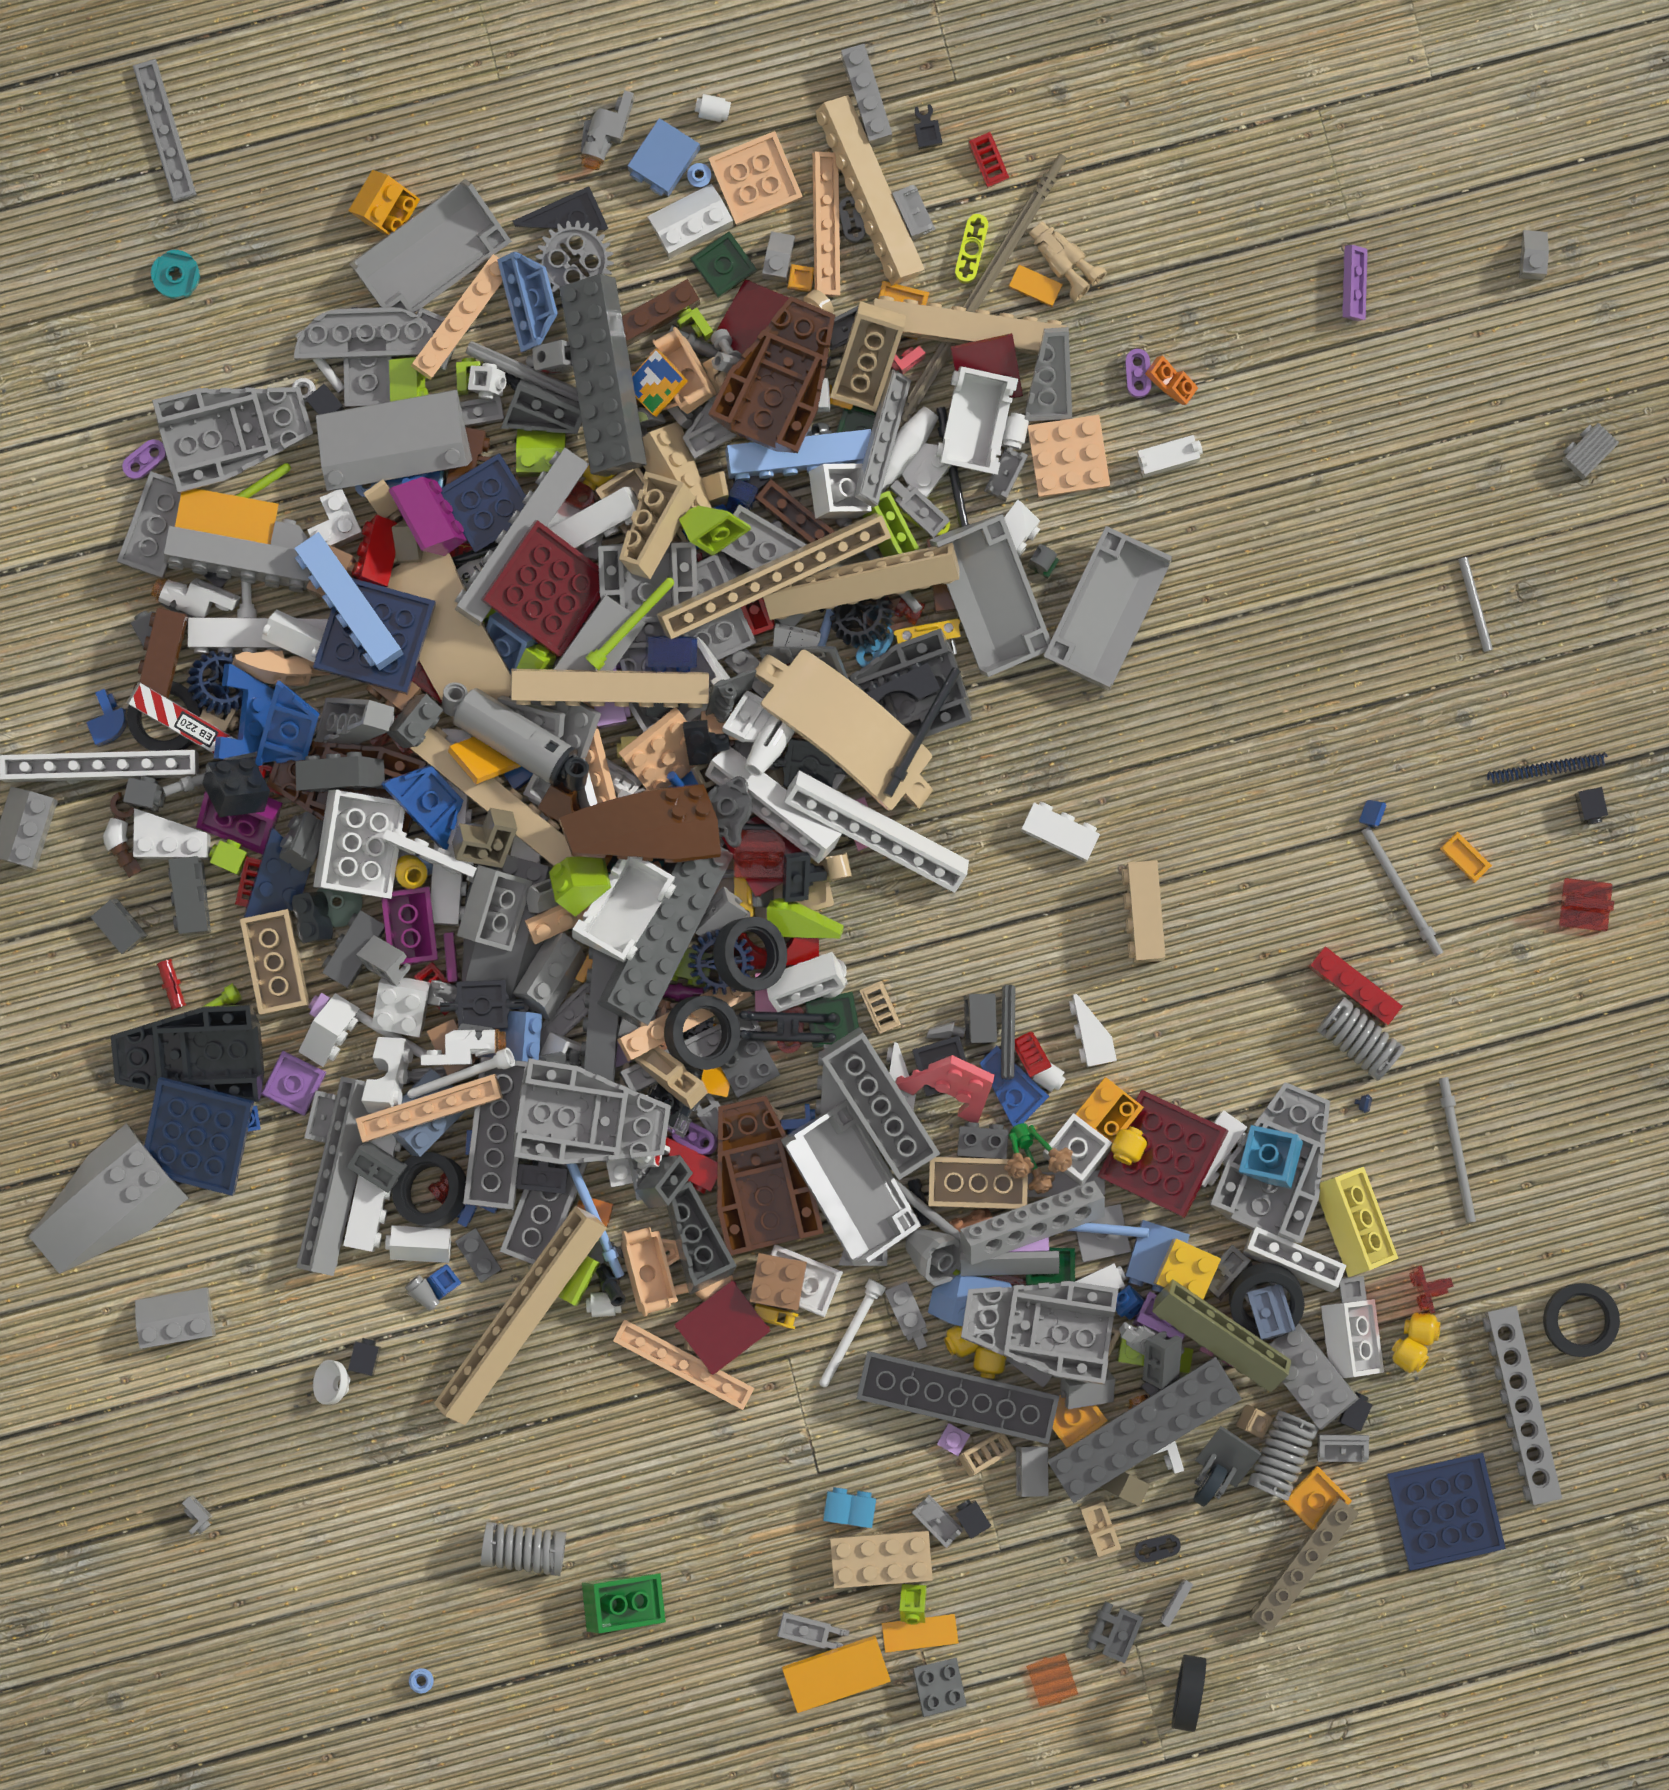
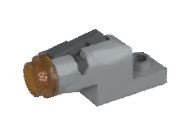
(602, 129)

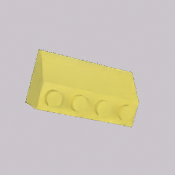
(1356, 1222)

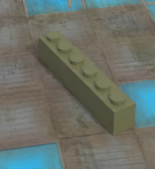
(1221, 1336)

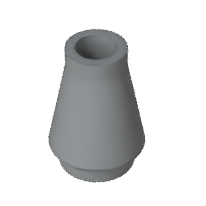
(421, 1291)

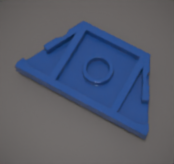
(287, 728)
(428, 802)

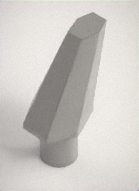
(946, 1031)

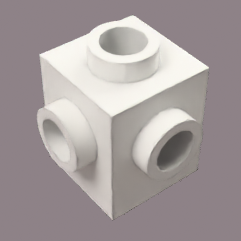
(487, 381)

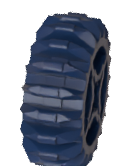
(221, 701)
(709, 963)

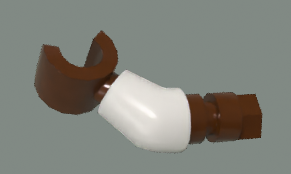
(116, 840)

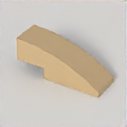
(672, 1076)

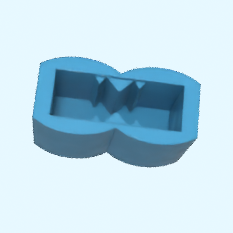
(849, 1508)

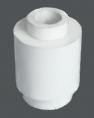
(712, 108)
(1015, 431)
(1050, 1078)
(601, 1306)

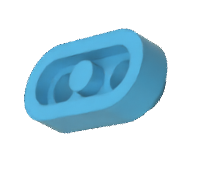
(876, 651)

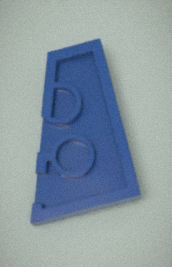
(1019, 1095)

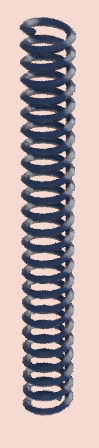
(1545, 767)

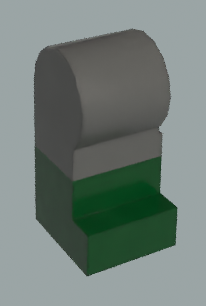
(1043, 561)

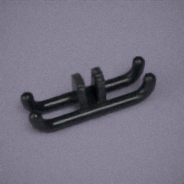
(787, 1026)

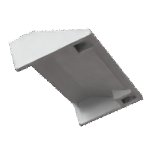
(431, 250)
(392, 440)
(994, 596)
(1108, 608)
(851, 1183)

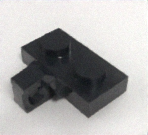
(702, 743)
(799, 875)
(542, 1177)

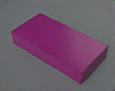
(451, 957)

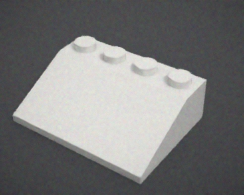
(352, 845)

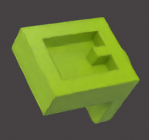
(700, 325)
(462, 374)
(913, 1603)

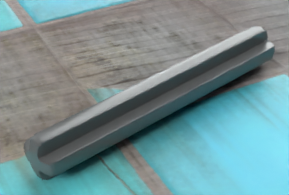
(1008, 1032)

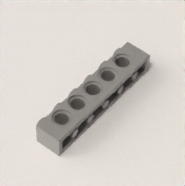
(1032, 1222)

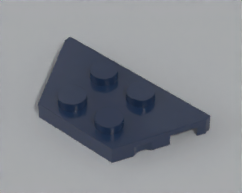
(275, 881)

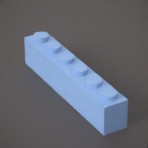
(833, 448)
(349, 602)

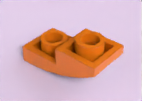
(1173, 383)

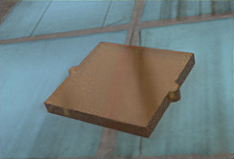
(1052, 1679)

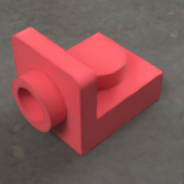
(909, 359)

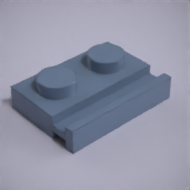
(1271, 1311)

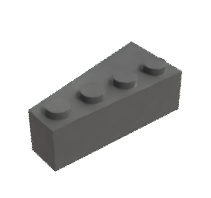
(698, 1241)

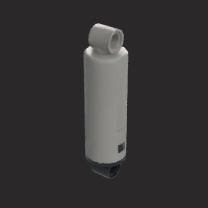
(515, 736)

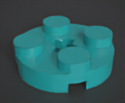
(183, 286)

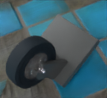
(1229, 1463)

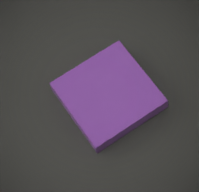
(293, 1083)

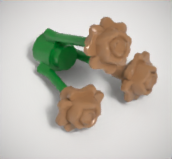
(1020, 1167)

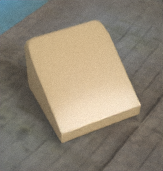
(1254, 1421)

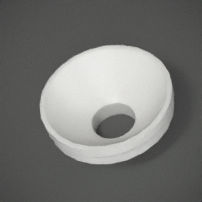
(326, 1382)

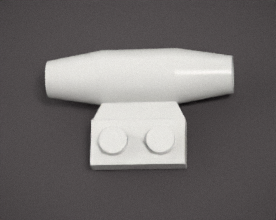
(915, 457)
(754, 724)

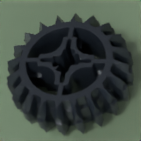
(846, 619)

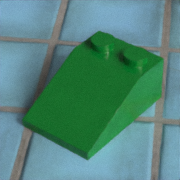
(623, 1603)

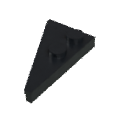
(575, 207)

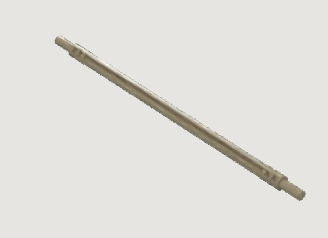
(984, 284)

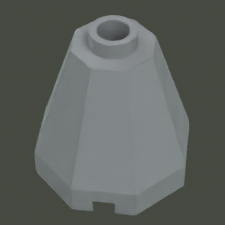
(934, 1255)

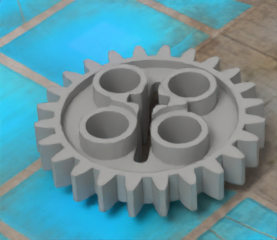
(591, 246)

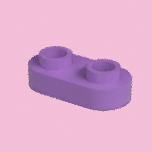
(1137, 373)
(143, 457)
(696, 1139)

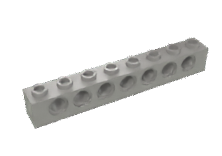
(1549, 1489)

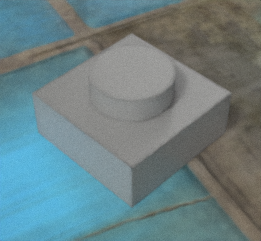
(1352, 1289)

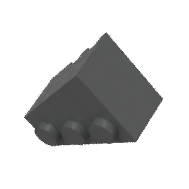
(339, 773)

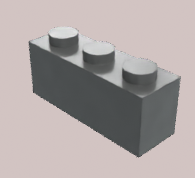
(345, 964)

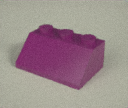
(428, 515)
(246, 829)
(411, 924)

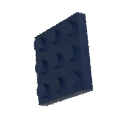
(485, 501)

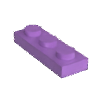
(1354, 283)

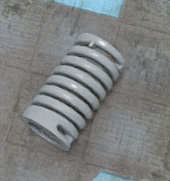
(1359, 1029)
(1282, 1455)
(527, 1554)

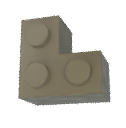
(486, 844)

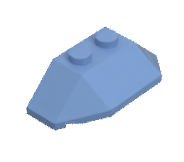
(528, 298)
(950, 1298)

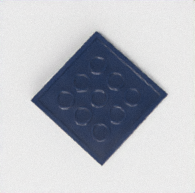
(405, 618)
(198, 1134)
(1445, 1511)

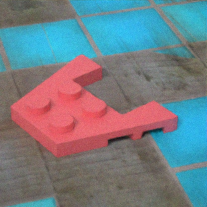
(955, 1078)

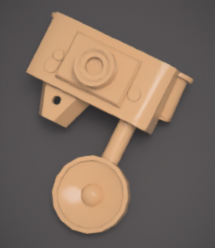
(682, 356)
(650, 1271)

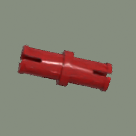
(171, 984)

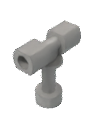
(724, 361)

